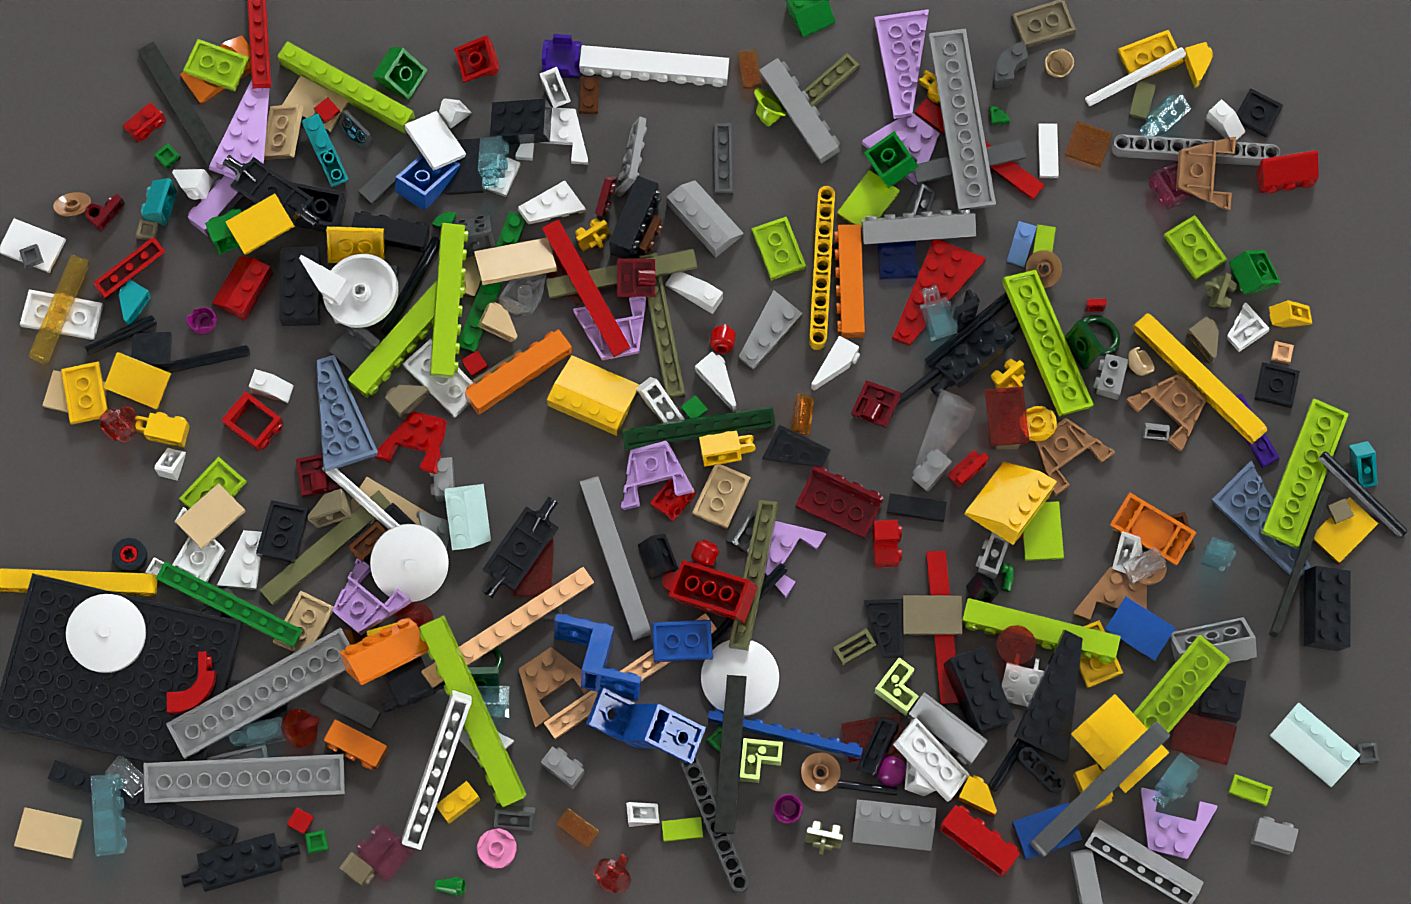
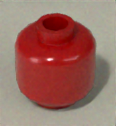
(722, 339)
(705, 553)

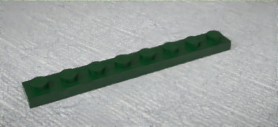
(698, 427)

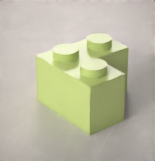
(893, 687)
(756, 753)

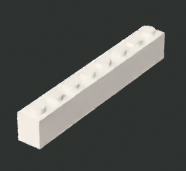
(654, 65)
(436, 769)

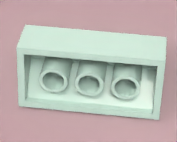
(1315, 745)

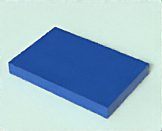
(1140, 628)
(682, 641)
(1030, 826)

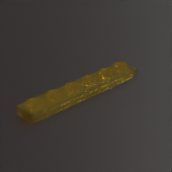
(59, 309)

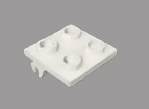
(1020, 683)

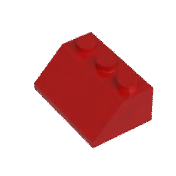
(1288, 172)
(243, 287)

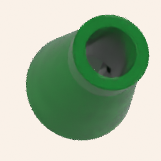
(452, 886)

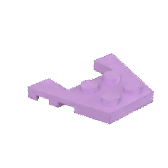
(914, 133)
(630, 327)
(652, 465)
(782, 544)
(360, 607)
(1173, 834)

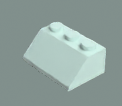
(467, 516)

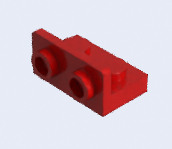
(144, 122)
(968, 468)
(668, 502)

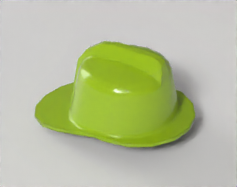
(768, 107)

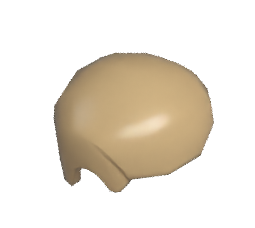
(1059, 63)
(1140, 362)

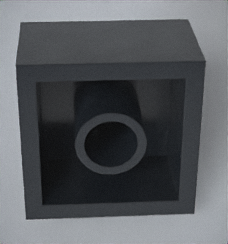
(1223, 699)

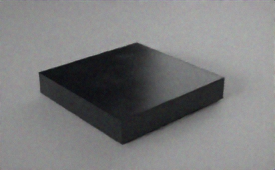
(1258, 112)
(152, 348)
(1277, 385)

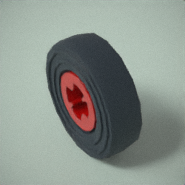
(138, 550)

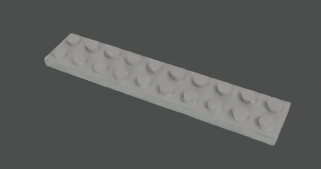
(962, 119)
(259, 694)
(244, 778)

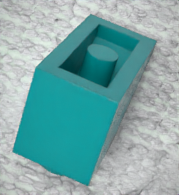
(132, 300)
(1364, 463)

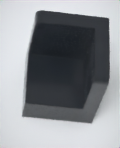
(982, 588)

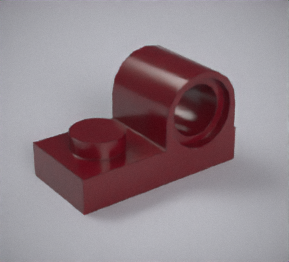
(106, 214)

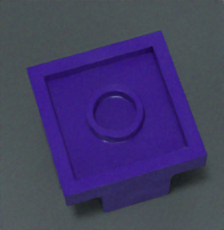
(563, 54)

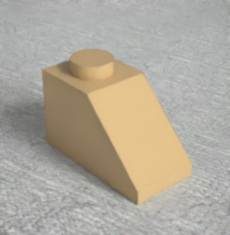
(498, 322)

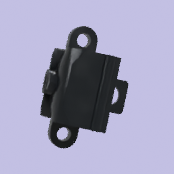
(408, 685)

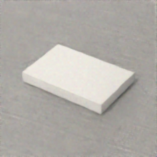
(435, 140)
(24, 235)

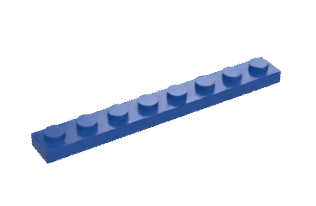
(794, 735)

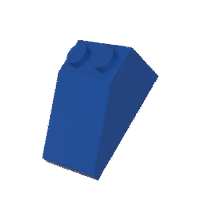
(422, 184)

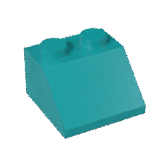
(159, 201)

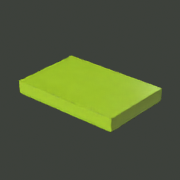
(216, 65)
(867, 199)
(1195, 247)
(778, 248)
(216, 473)
(1044, 535)

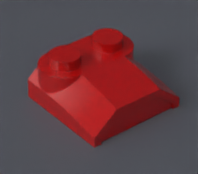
(477, 59)

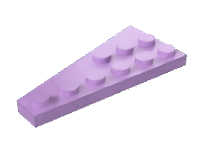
(901, 49)
(246, 132)

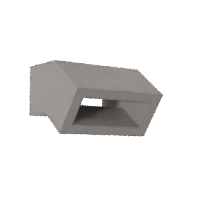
(1159, 427)

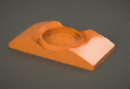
(204, 90)
(1153, 527)

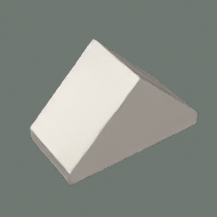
(554, 87)
(453, 112)
(170, 464)
(1128, 548)
(642, 814)

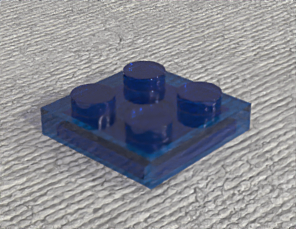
(897, 260)

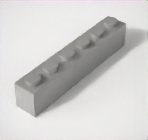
(799, 110)
(918, 227)
(1144, 863)

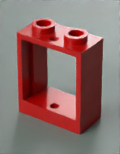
(238, 410)

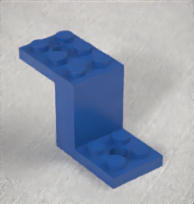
(599, 642)
(646, 725)

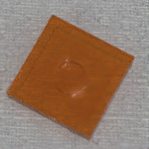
(1088, 144)

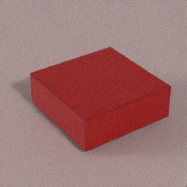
(326, 110)
(1095, 305)
(474, 363)
(300, 821)

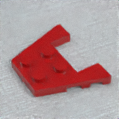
(419, 433)

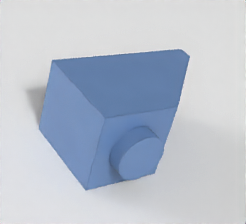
(1021, 244)

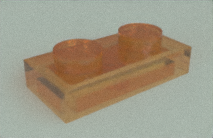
(749, 69)
(803, 414)
(577, 828)

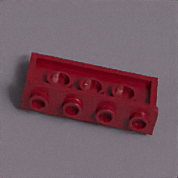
(839, 501)

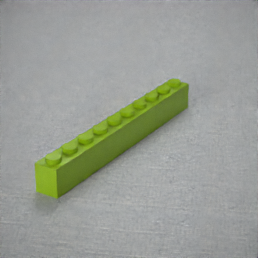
(478, 722)

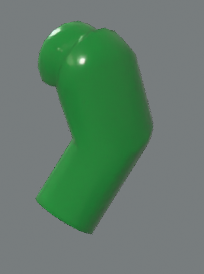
(1008, 569)

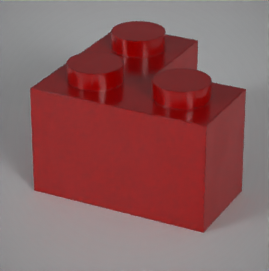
(885, 543)

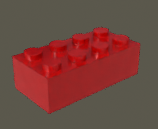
(713, 591)
(979, 840)

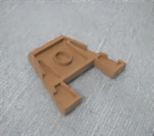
(1197, 171)
(1177, 400)
(1065, 445)
(1111, 592)
(543, 677)

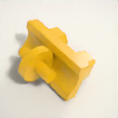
(593, 236)
(1011, 377)

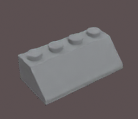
(704, 217)
(1230, 637)
(948, 729)
(894, 825)

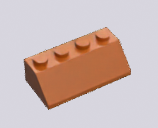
(383, 651)

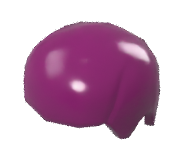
(202, 320)
(892, 771)
(788, 808)

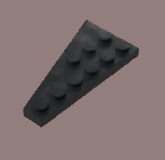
(1051, 708)

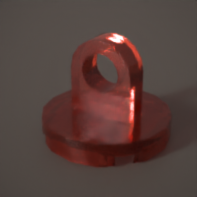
(118, 424)
(417, 612)
(1016, 645)
(299, 728)
(613, 874)

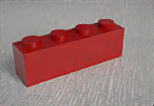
(128, 268)

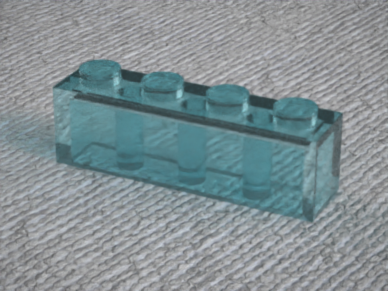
(108, 814)

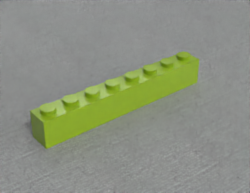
(346, 86)
(447, 300)
(396, 345)
(1047, 631)

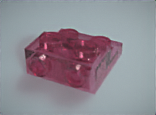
(1165, 185)
(384, 851)

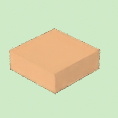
(1282, 352)

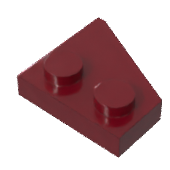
(607, 191)

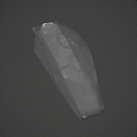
(523, 295)
(948, 423)

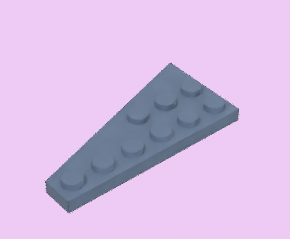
(342, 426)
(1247, 506)

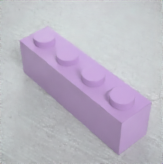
(218, 203)

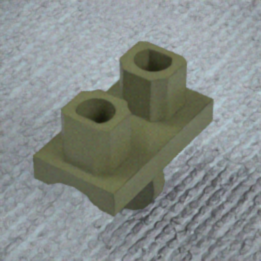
(1218, 289)
(824, 839)

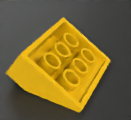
(593, 395)
(1011, 500)
(1111, 733)

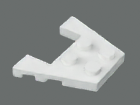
(564, 131)
(193, 559)

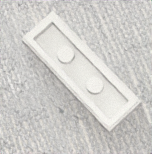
(1048, 151)

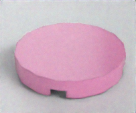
(497, 848)

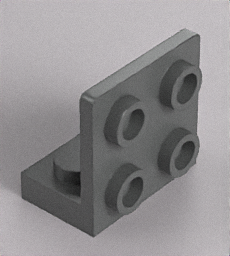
(479, 234)
(354, 347)

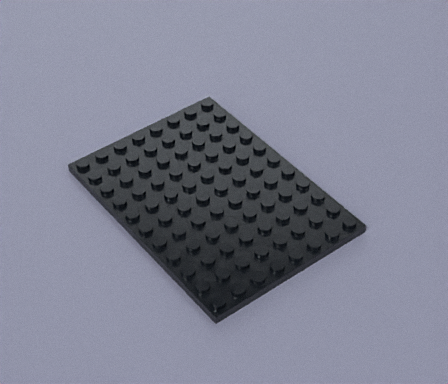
(113, 712)

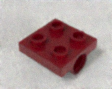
(636, 277)
(876, 404)
(312, 477)

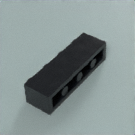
(397, 232)

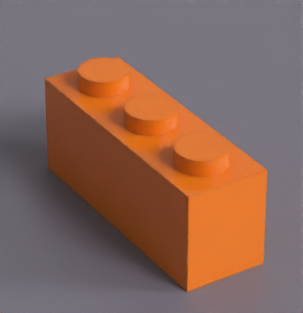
(355, 745)

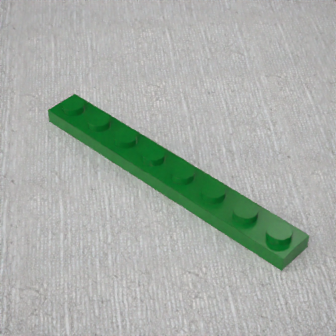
(488, 293)
(229, 604)

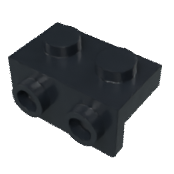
(967, 310)

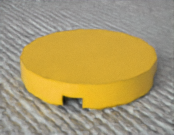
(1040, 423)

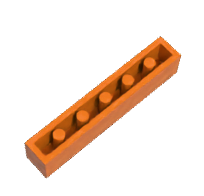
(850, 281)
(518, 371)

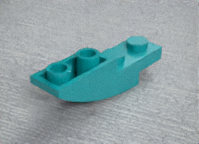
(324, 150)

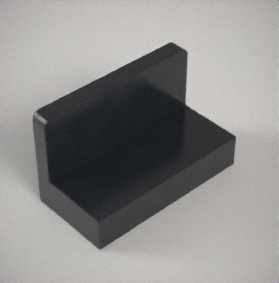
(657, 555)

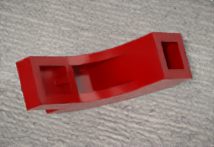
(197, 694)

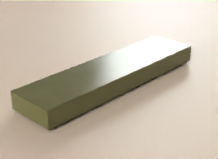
(831, 79)

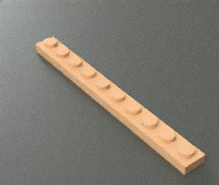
(517, 621)
(581, 708)

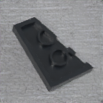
(795, 449)
(887, 622)

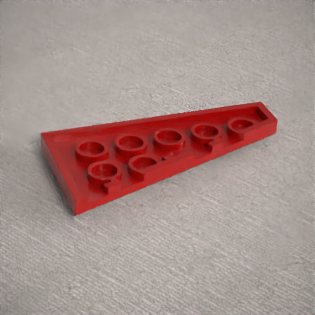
(947, 269)

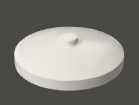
(372, 291)
(409, 560)
(106, 633)
(755, 664)

